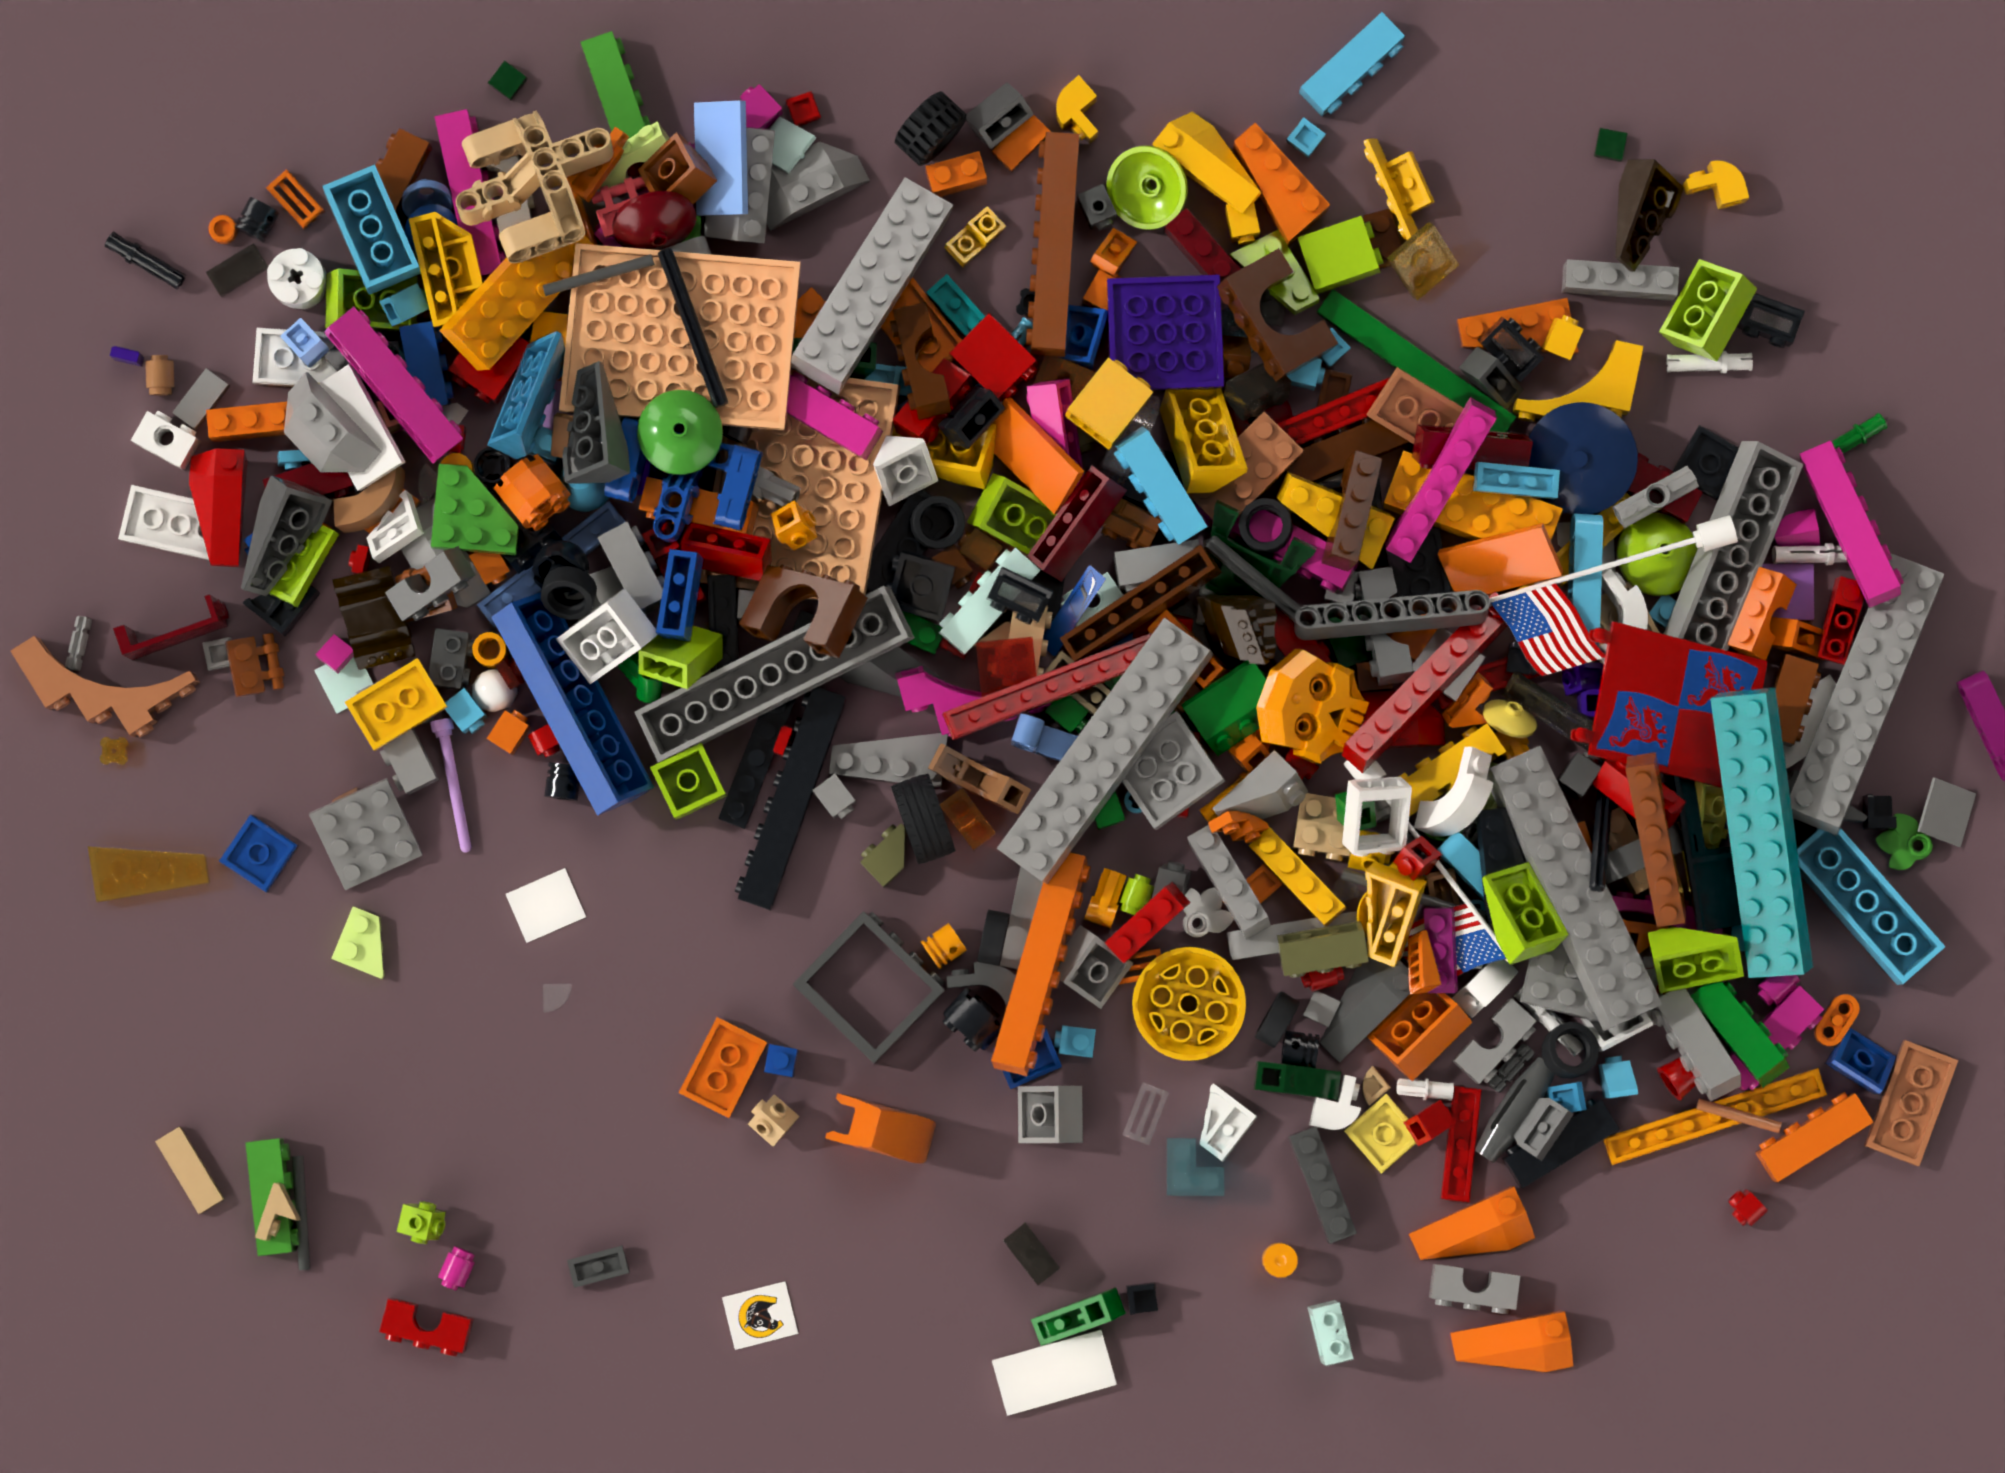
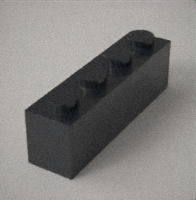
(1579, 1134)

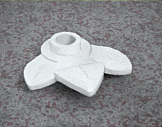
(1208, 909)

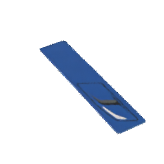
(1073, 608)

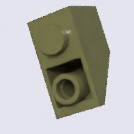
(888, 857)

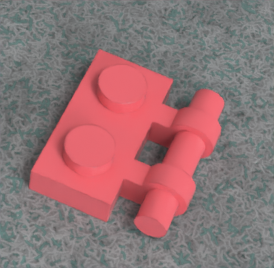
(606, 194)

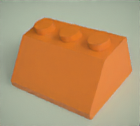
(1419, 1031)

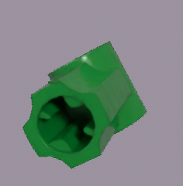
(647, 688)

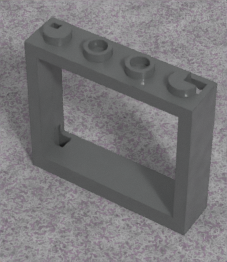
(911, 960)

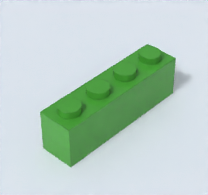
(613, 83)
(266, 1166)

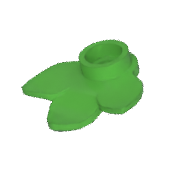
(1900, 843)

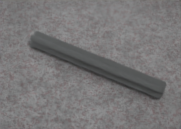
(1253, 578)

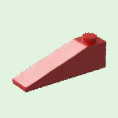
(218, 494)

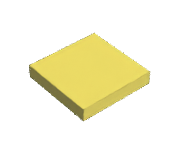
(1381, 1133)

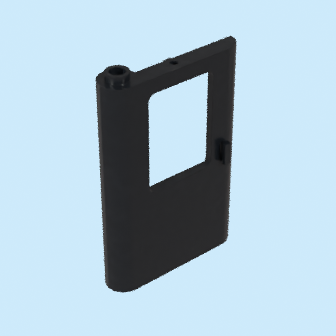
(1708, 870)

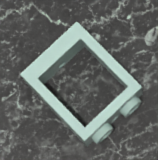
(1325, 1321)

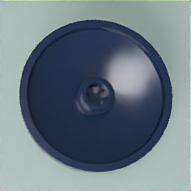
(1590, 450)

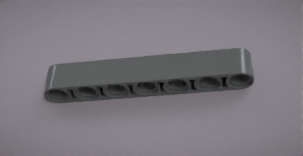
(1402, 606)

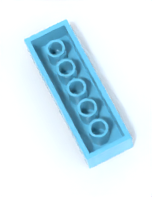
(1867, 904)

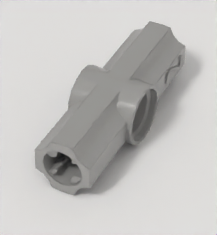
(1640, 505)

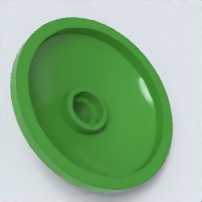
(680, 452)

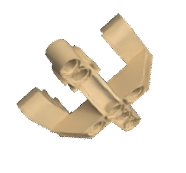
(530, 138)

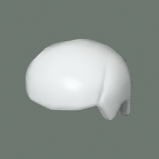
(492, 692)

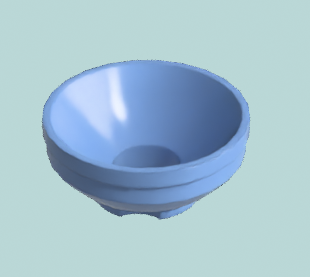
(413, 199)

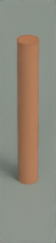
(1738, 1115)

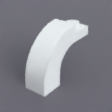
(1629, 604)
(1462, 802)

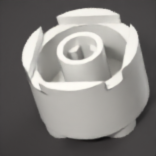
(282, 283)

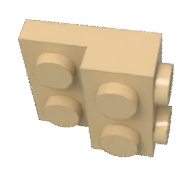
(1319, 829)

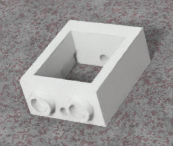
(1372, 790)

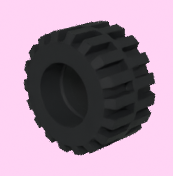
(930, 128)

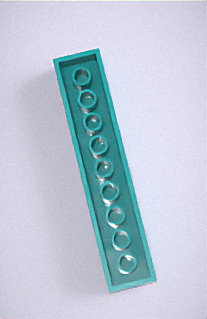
(1761, 833)

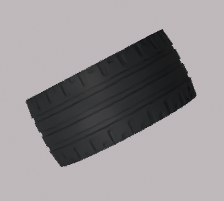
(923, 818)

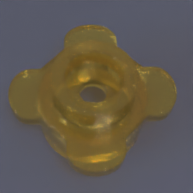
(119, 744)

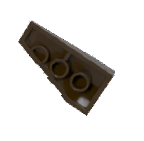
(1644, 202)

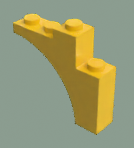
(1609, 388)

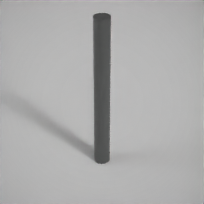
(597, 275)
(300, 1203)

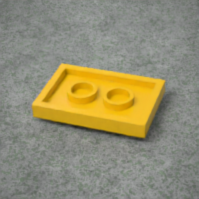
(396, 704)

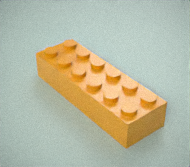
(507, 305)
(1471, 512)

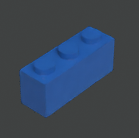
(425, 359)
(679, 595)

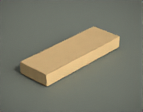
(189, 1170)

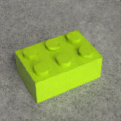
(1708, 310)

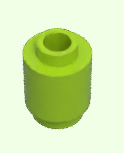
(1136, 894)

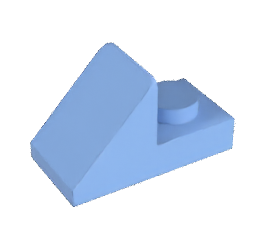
(305, 342)

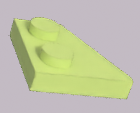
(361, 943)

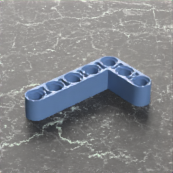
(1041, 739)

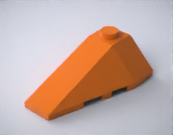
(1482, 1227)
(1523, 1343)

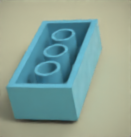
(371, 229)
(1160, 484)

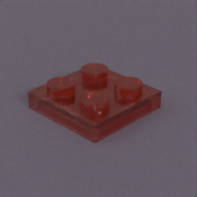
(1004, 663)

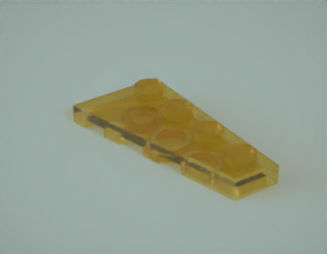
(140, 872)

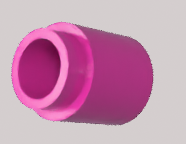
(1777, 988)
(456, 1268)

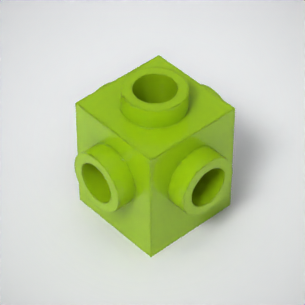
(421, 1222)

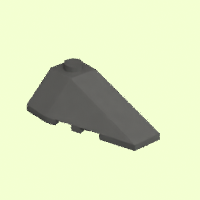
(596, 441)
(282, 525)
(880, 672)
(1365, 1003)

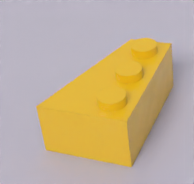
(1391, 911)

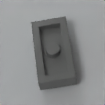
(598, 1266)

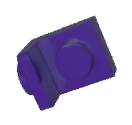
(1582, 678)

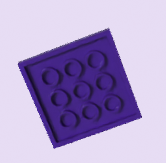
(1167, 330)

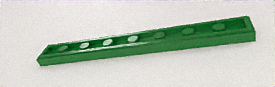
(1406, 356)

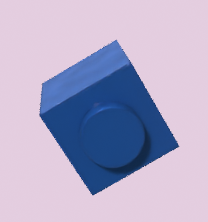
(781, 1060)

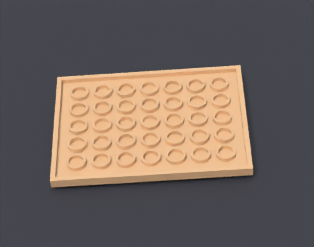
(641, 340)
(834, 486)

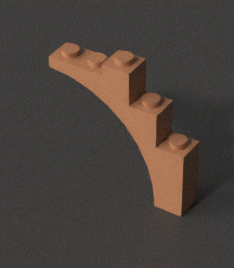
(96, 701)

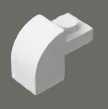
(1484, 986)
(1338, 1114)

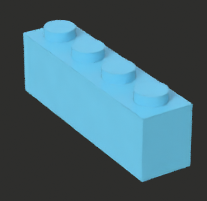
(1351, 64)

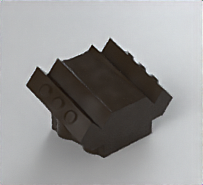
(371, 620)
(1241, 625)

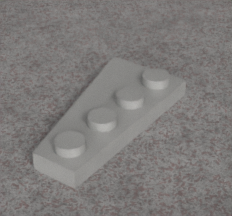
(888, 758)

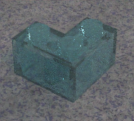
(1184, 1177)

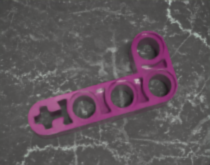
(1986, 715)

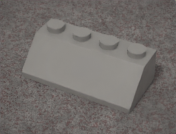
(749, 226)

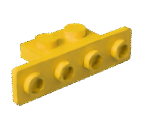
(1402, 184)

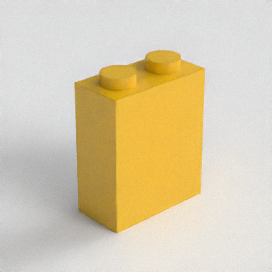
(1109, 403)

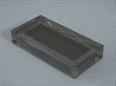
(237, 270)

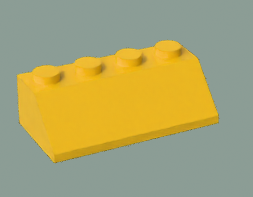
(1202, 438)

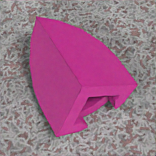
(1798, 529)

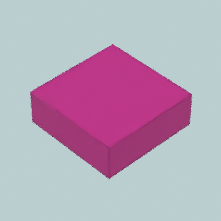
(335, 653)

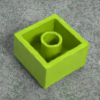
(688, 781)

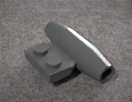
(1525, 1117)

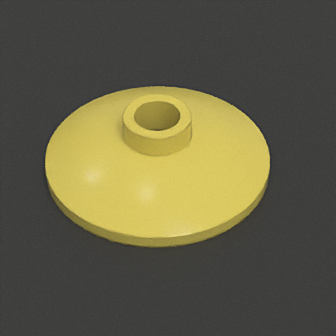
(1509, 718)

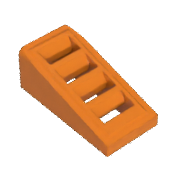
(1421, 964)

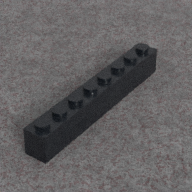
(791, 799)

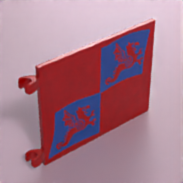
(1660, 702)

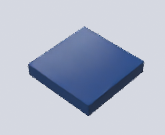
(258, 853)

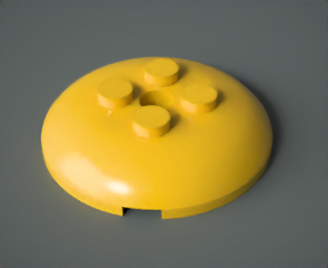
(1218, 1000)

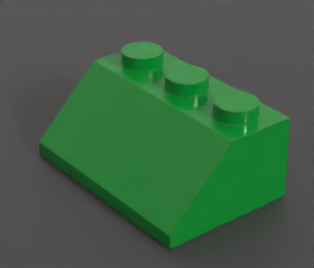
(1227, 707)

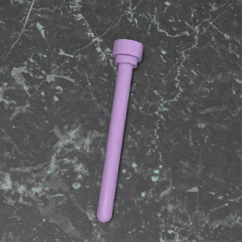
(443, 731)

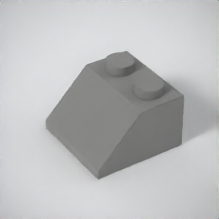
(1092, 967)
(1050, 1114)

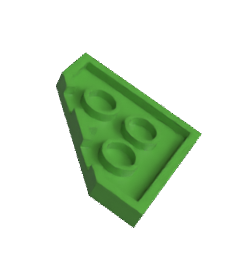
(470, 515)

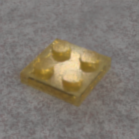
(1423, 261)

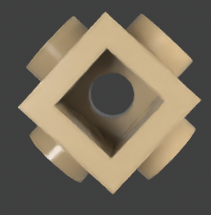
(772, 1119)

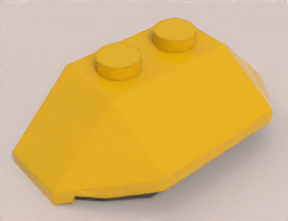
(446, 264)

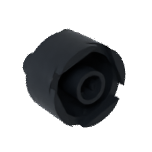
(973, 1019)

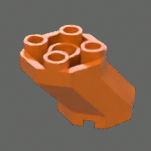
(533, 492)

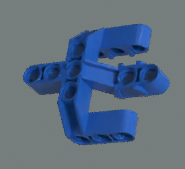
(733, 501)

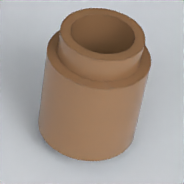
(159, 375)

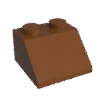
(678, 169)

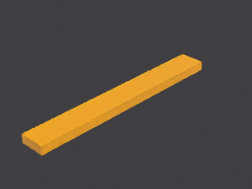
(1697, 1123)

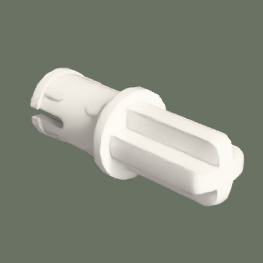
(1425, 1089)

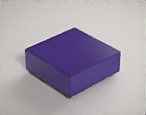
(127, 356)

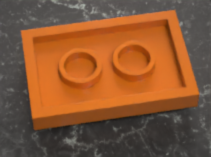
(723, 1067)

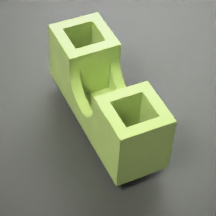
(637, 149)

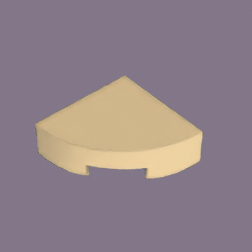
(1373, 1086)

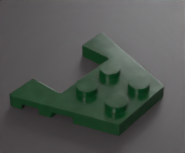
(1277, 572)

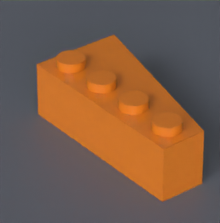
(1284, 190)

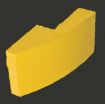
(975, 236)

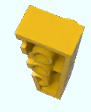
(1320, 509)
(1440, 774)

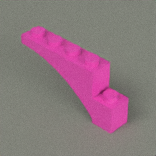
(922, 689)

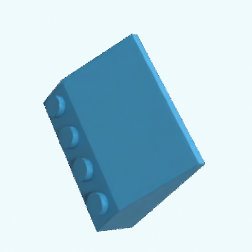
(528, 396)

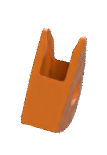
(886, 1131)

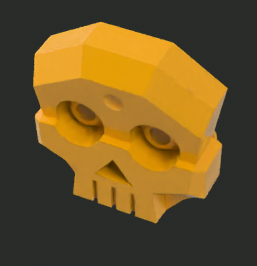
(1290, 699)

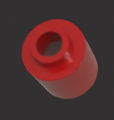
(1319, 981)

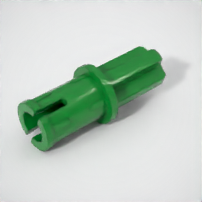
(1860, 433)

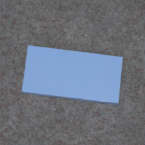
(723, 145)

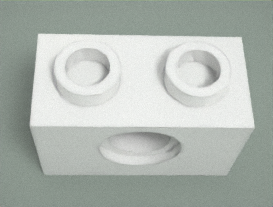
(149, 437)

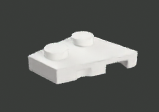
(395, 529)
(1224, 1123)

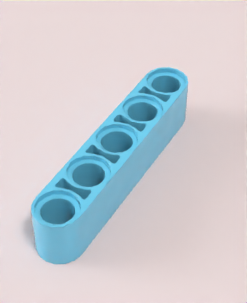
(1585, 553)
(1464, 860)

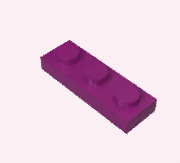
(1441, 932)

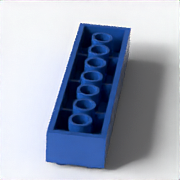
(573, 707)

